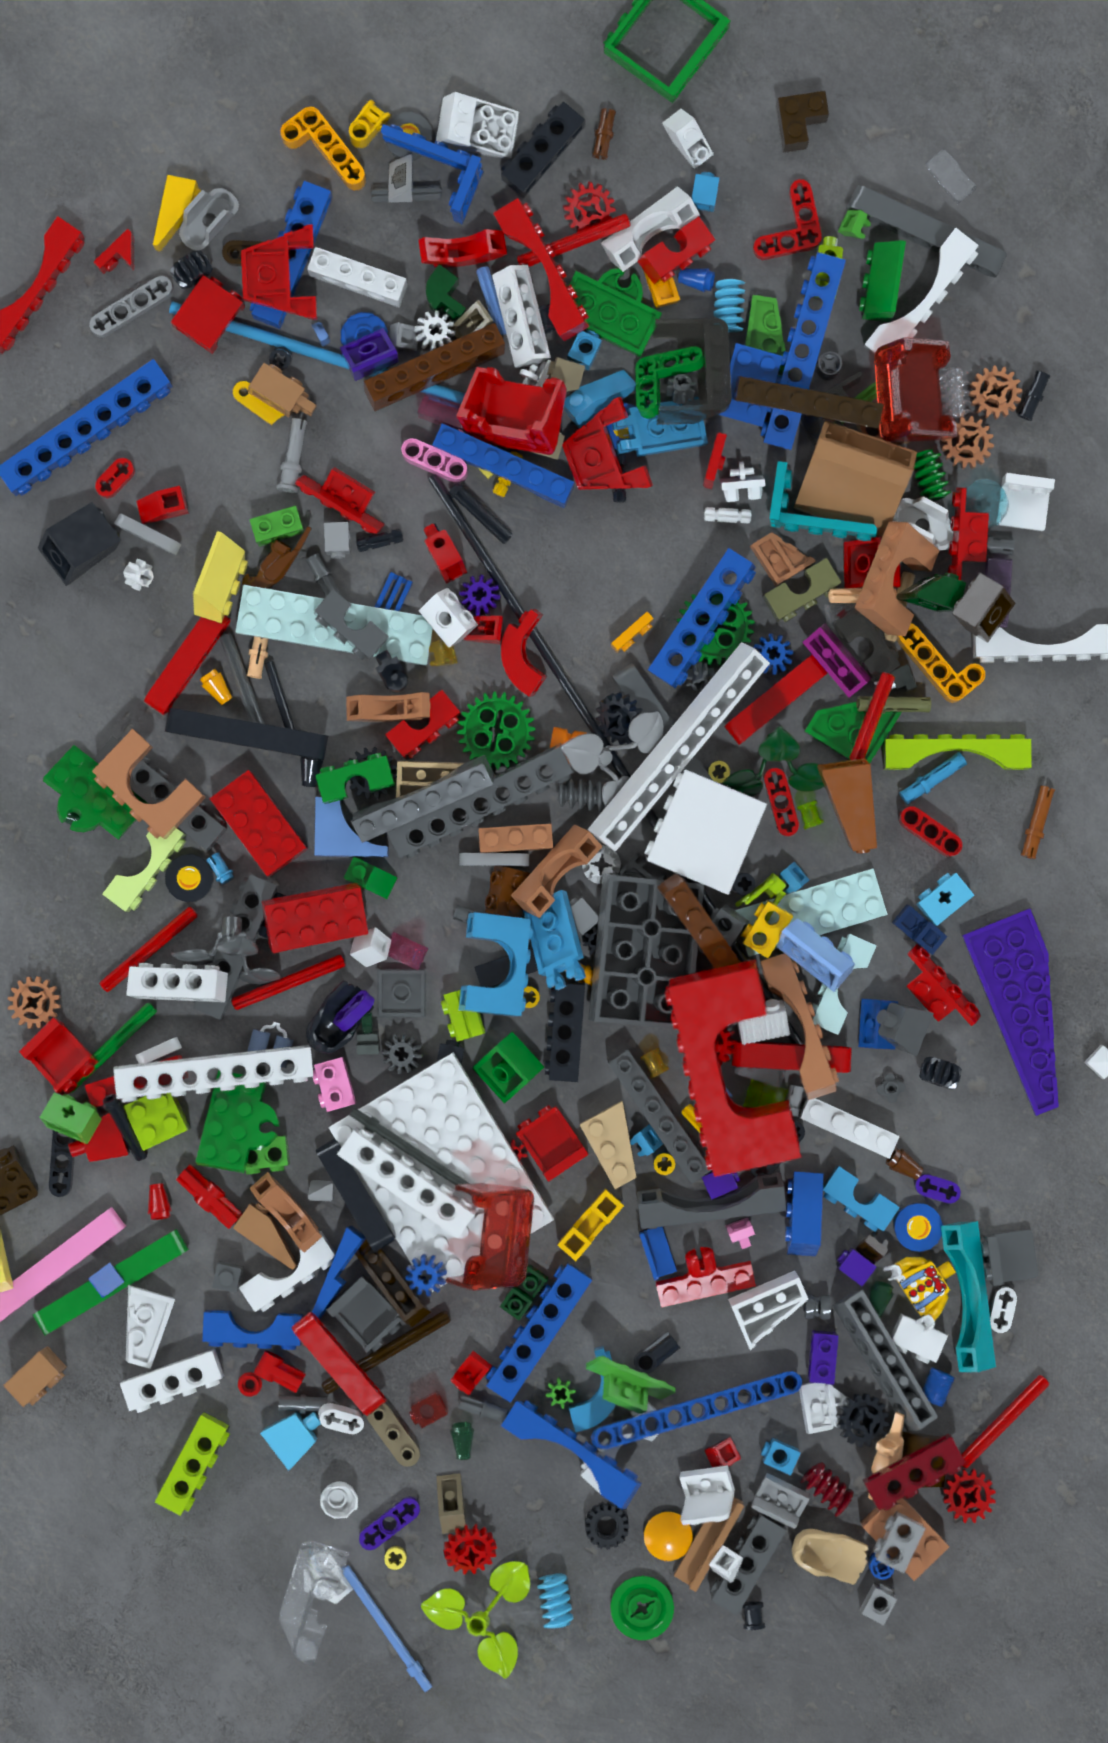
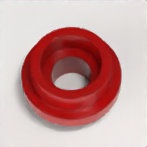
(249, 1391)

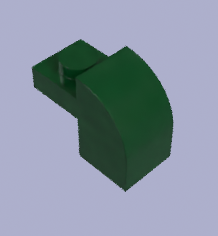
(439, 290)

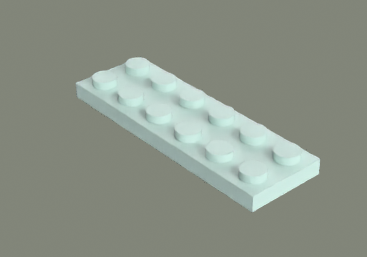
(827, 905)

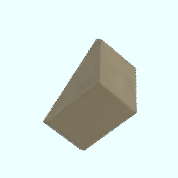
(472, 320)

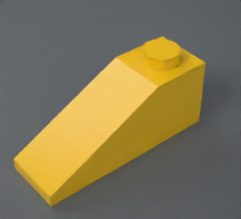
(177, 196)

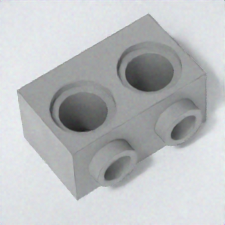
(905, 1543)

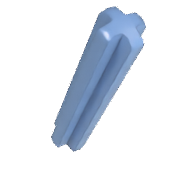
(491, 297)

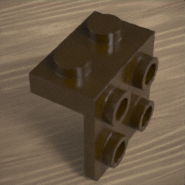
(15, 1184)

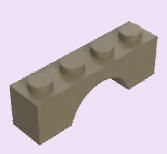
(571, 375)

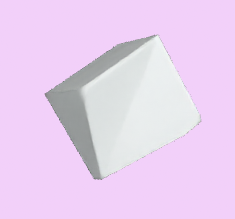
(1099, 1061)
(726, 1563)

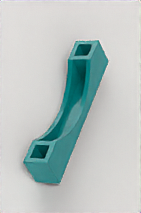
(975, 1341)

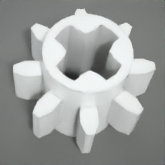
(138, 574)

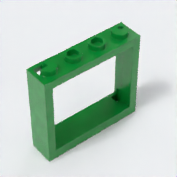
(671, 93)

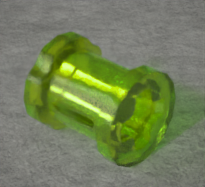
(804, 809)

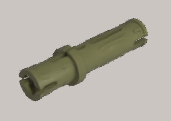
(898, 704)

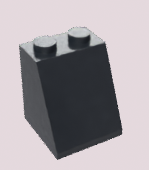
(78, 542)

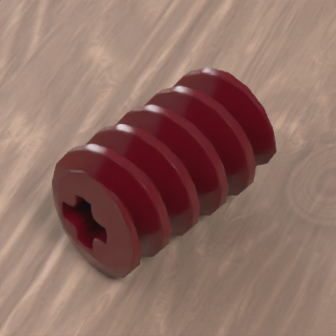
(828, 1487)

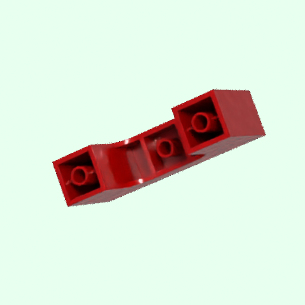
(734, 1134)

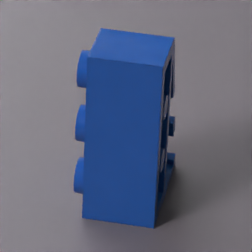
(804, 1213)

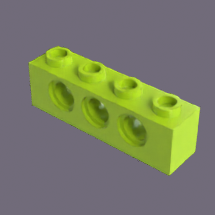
(169, 1495)

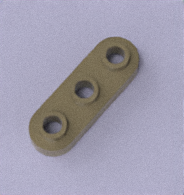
(402, 1442)

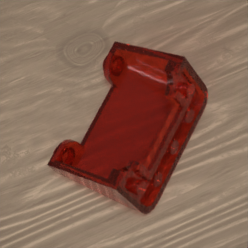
(911, 390)

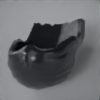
(321, 1031)

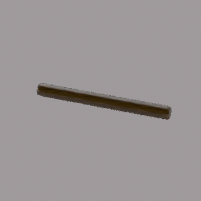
(395, 1346)

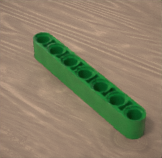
(130, 1270)

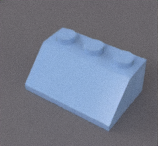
(815, 954)

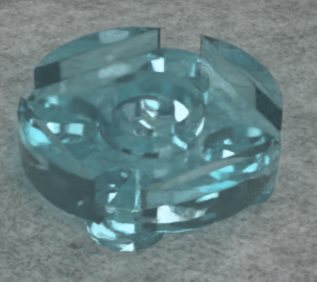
(995, 496)

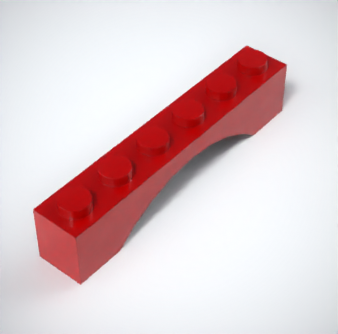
(60, 245)
(564, 311)

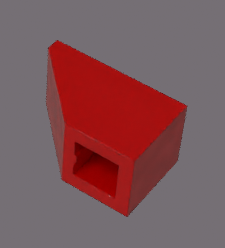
(162, 505)

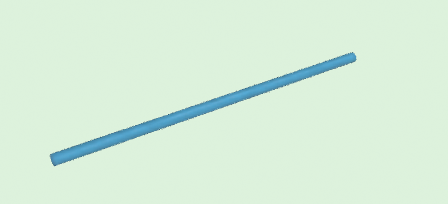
(317, 353)

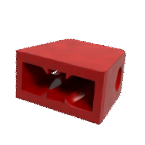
(444, 553)
(104, 1143)

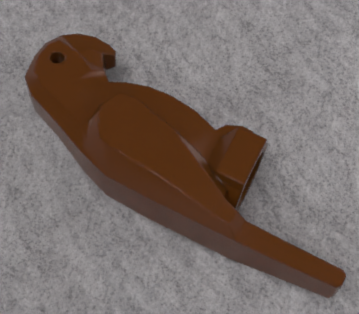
(276, 563)

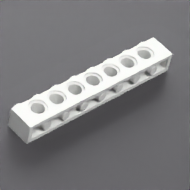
(300, 1072)

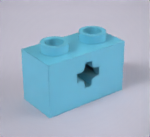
(958, 895)

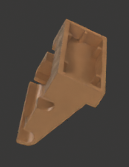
(855, 477)

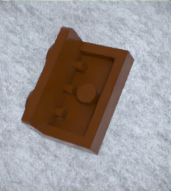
(503, 884)

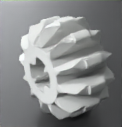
(432, 322)

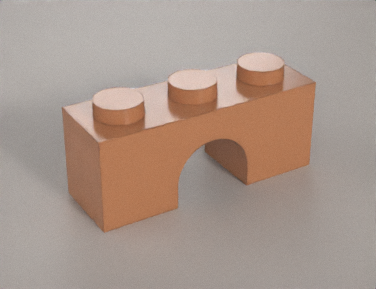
(516, 838)

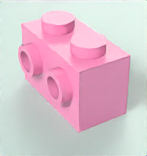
(334, 1084)

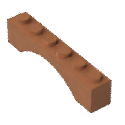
(783, 982)

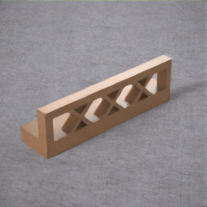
(705, 1547)

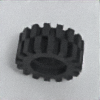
(596, 1536)

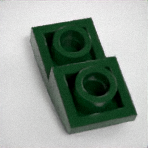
(522, 1296)

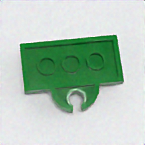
(616, 311)
(81, 794)
(235, 1126)

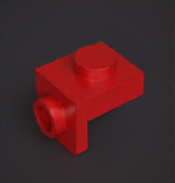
(470, 1372)

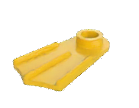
(255, 405)

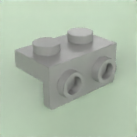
(780, 1500)

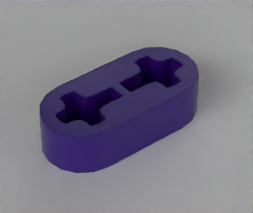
(353, 1010)
(935, 1194)

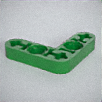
(657, 370)

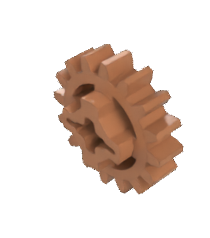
(1000, 400)
(973, 450)
(28, 993)

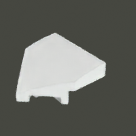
(820, 1406)

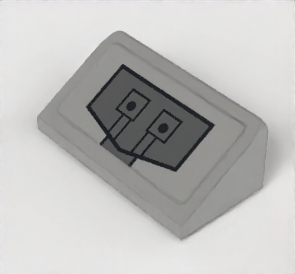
(401, 180)

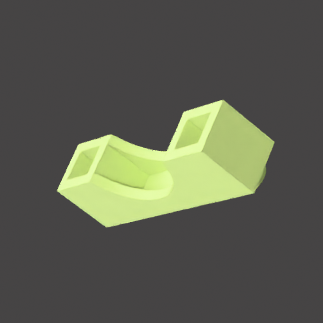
(127, 890)

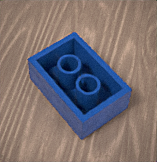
(751, 364)

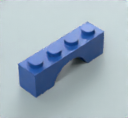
(222, 1328)

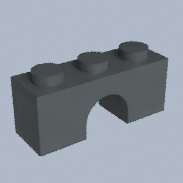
(332, 613)

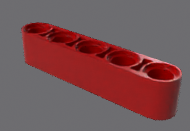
(185, 663)
(775, 699)
(785, 1056)
(339, 1363)

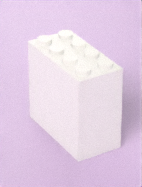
(705, 831)

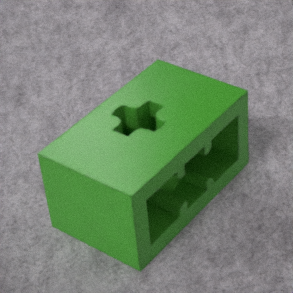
(70, 1117)

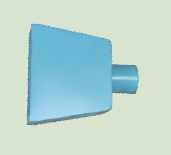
(292, 1437)

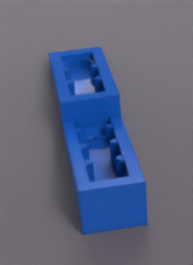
(334, 1283)

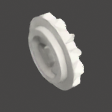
(610, 857)

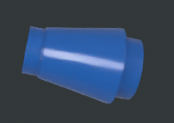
(697, 278)

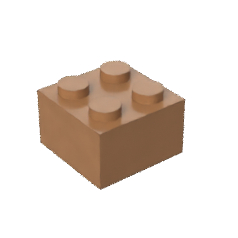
(31, 1380)

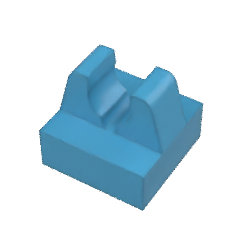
(794, 877)
(647, 1140)

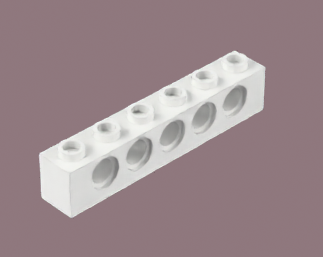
(412, 1195)

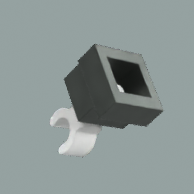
(903, 678)

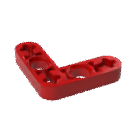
(803, 227)

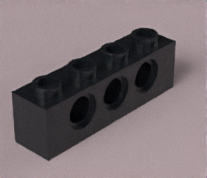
(524, 181)
(569, 1071)

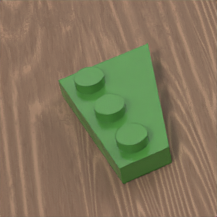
(765, 326)

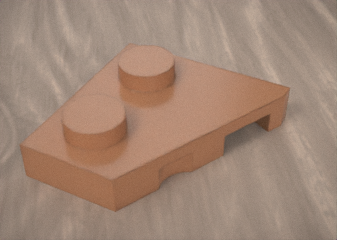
(780, 558)

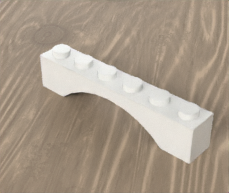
(952, 256)
(1011, 648)

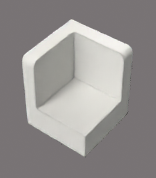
(370, 948)

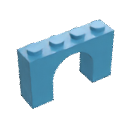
(513, 936)

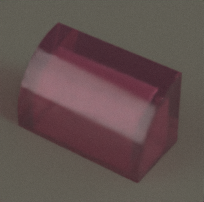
(439, 412)

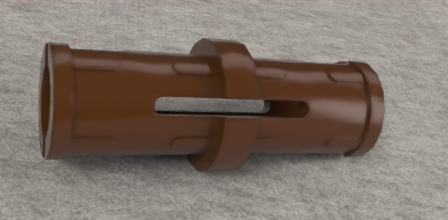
(604, 134)

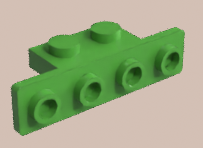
(627, 1386)

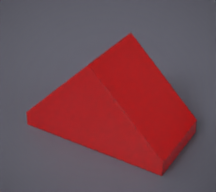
(487, 631)

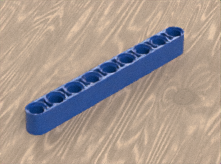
(708, 1410)

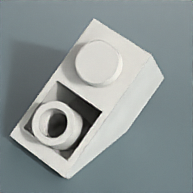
(688, 138)

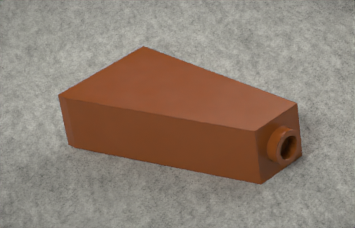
(852, 800)

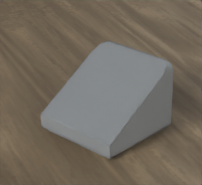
(403, 336)

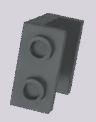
(366, 1314)

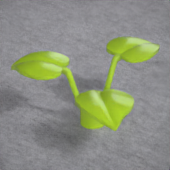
(495, 1652)

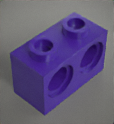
(823, 1357)

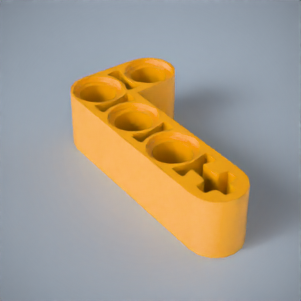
(328, 150)
(936, 659)

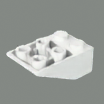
(477, 126)

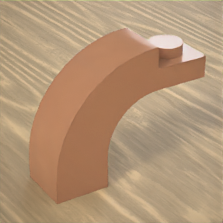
(388, 708)
(286, 1211)

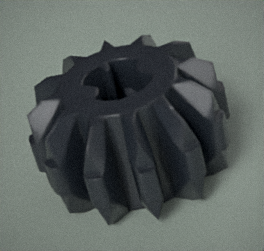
(190, 269)
(940, 1072)

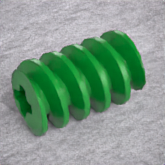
(931, 476)

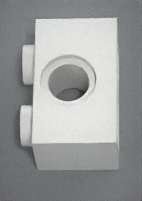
(436, 614)

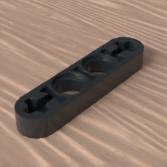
(56, 1150)

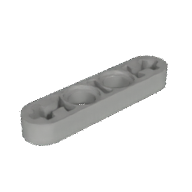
(133, 310)

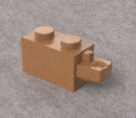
(280, 392)

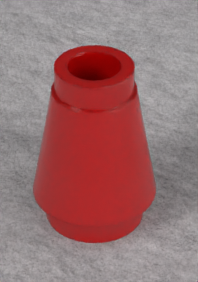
(158, 1203)

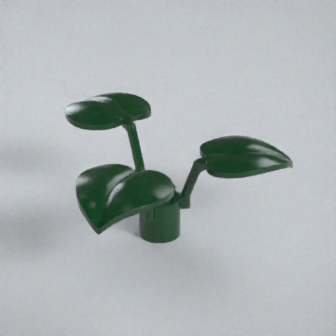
(777, 747)

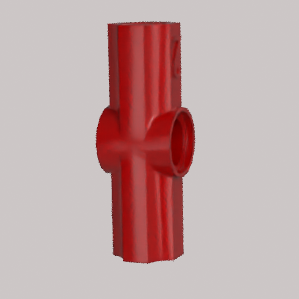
(209, 1196)

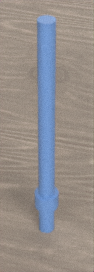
(413, 1667)

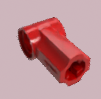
(273, 1368)

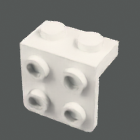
(707, 1494)

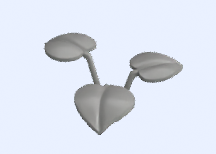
(587, 750)

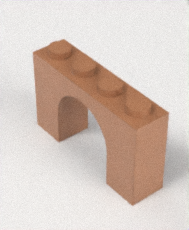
(877, 595)
(116, 773)

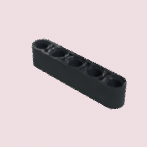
(355, 1196)

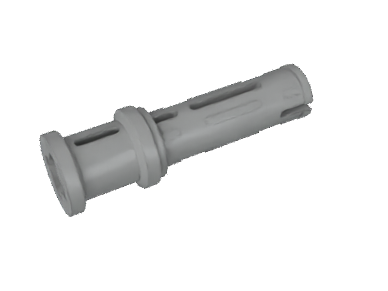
(291, 466)

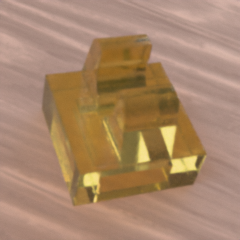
(443, 654)

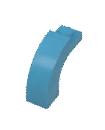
(594, 1410)

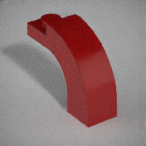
(463, 251)
(514, 656)

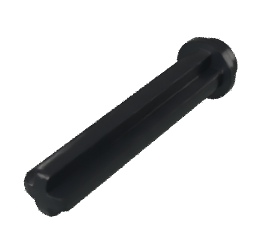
(480, 513)
(123, 1124)

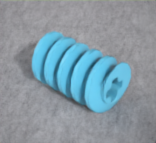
(728, 303)
(556, 1600)

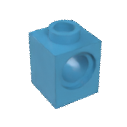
(705, 191)
(586, 359)
(785, 1465)

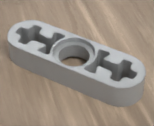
(147, 534)
(494, 859)

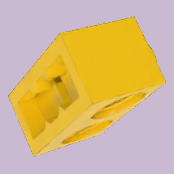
(772, 931)

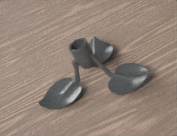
(234, 943)

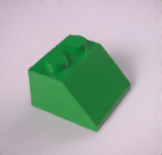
(508, 1067)

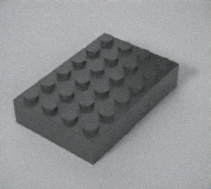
(638, 952)

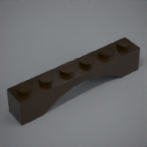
(808, 402)

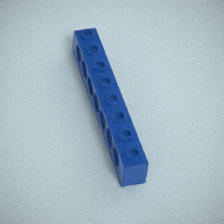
(833, 267)
(70, 428)

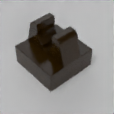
(871, 1248)

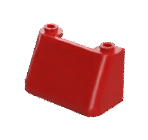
(513, 412)

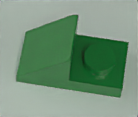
(370, 877)

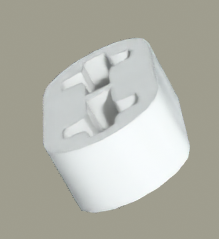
(159, 1051)
(1009, 1309)
(340, 1419)

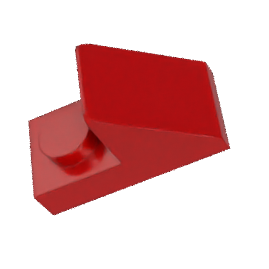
(121, 248)

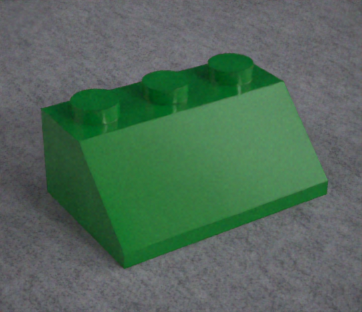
(882, 281)

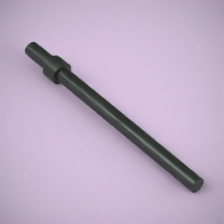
(372, 1125)

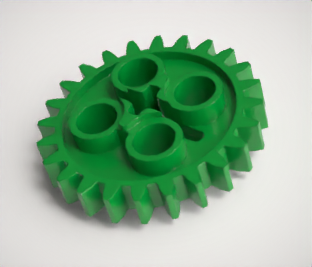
(715, 650)
(518, 735)

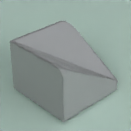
(321, 1190)

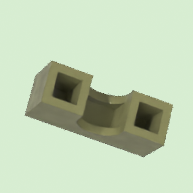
(785, 603)

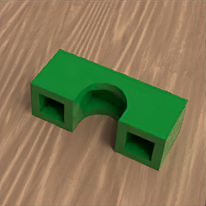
(333, 781)

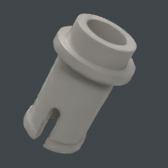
(795, 1097)

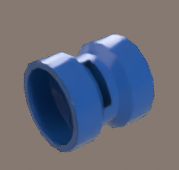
(876, 1566)

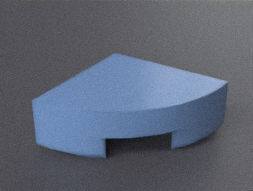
(321, 333)

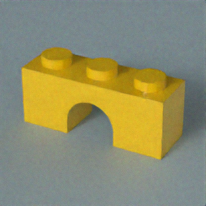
(589, 1224)

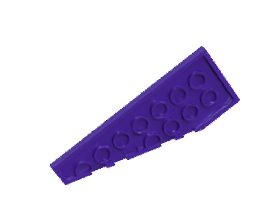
(1017, 985)

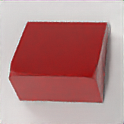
(722, 1453)

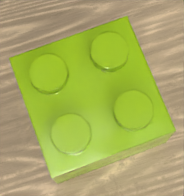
(156, 1119)

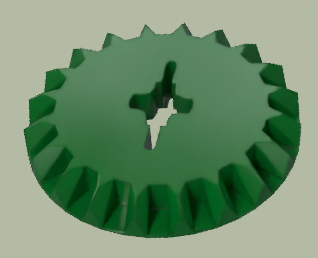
(642, 1625)

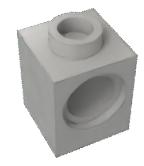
(337, 539)
(583, 915)
(882, 1613)

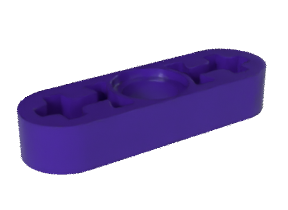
(408, 1517)

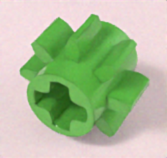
(559, 1385)

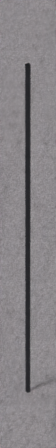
(571, 692)

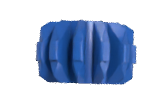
(781, 652)
(431, 1268)

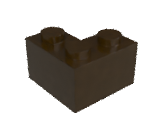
(796, 113)

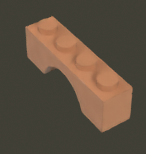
(537, 890)

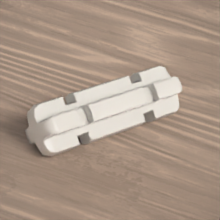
(727, 515)

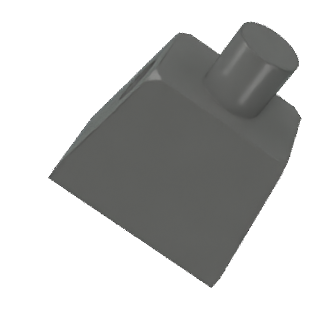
(904, 1026)

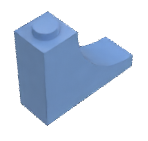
(336, 837)

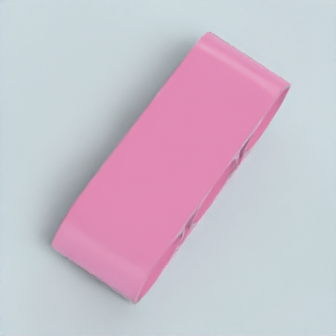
(427, 451)

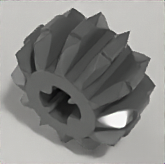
(396, 1059)

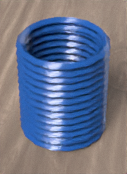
(937, 1386)

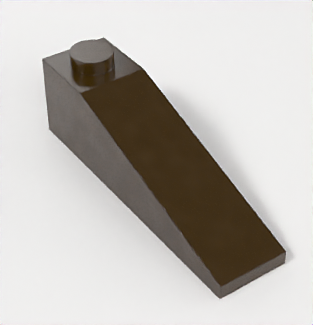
(393, 1284)

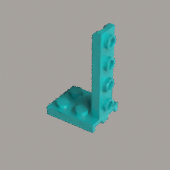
(814, 525)

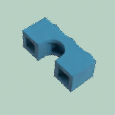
(876, 1212)

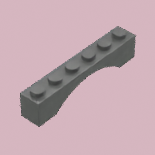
(396, 812)
(759, 1196)

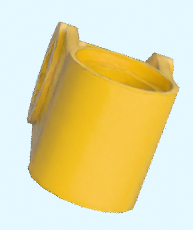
(369, 120)

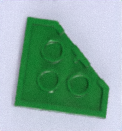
(840, 727)

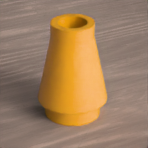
(216, 686)

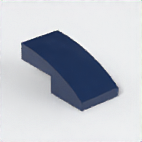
(919, 929)

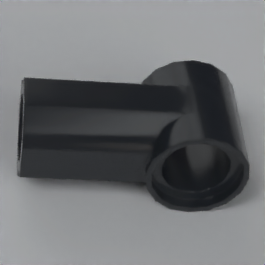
(658, 1352)

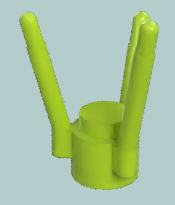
(771, 886)

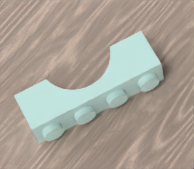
(829, 1011)

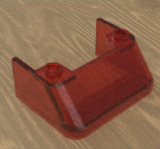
(503, 1238)

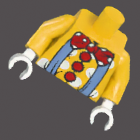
(923, 1286)

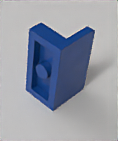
(869, 1026)
(657, 1252)

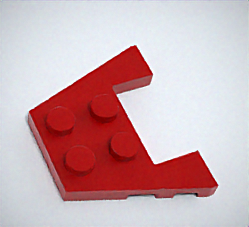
(268, 274)
(594, 457)

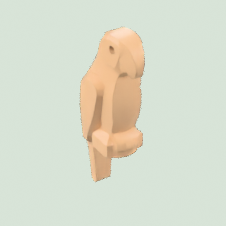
(889, 1448)

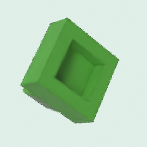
(853, 223)

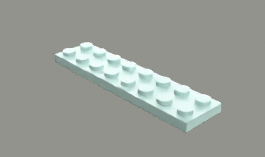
(292, 620)

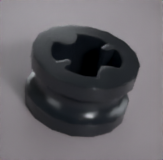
(283, 351)

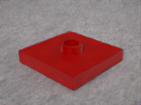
(716, 460)

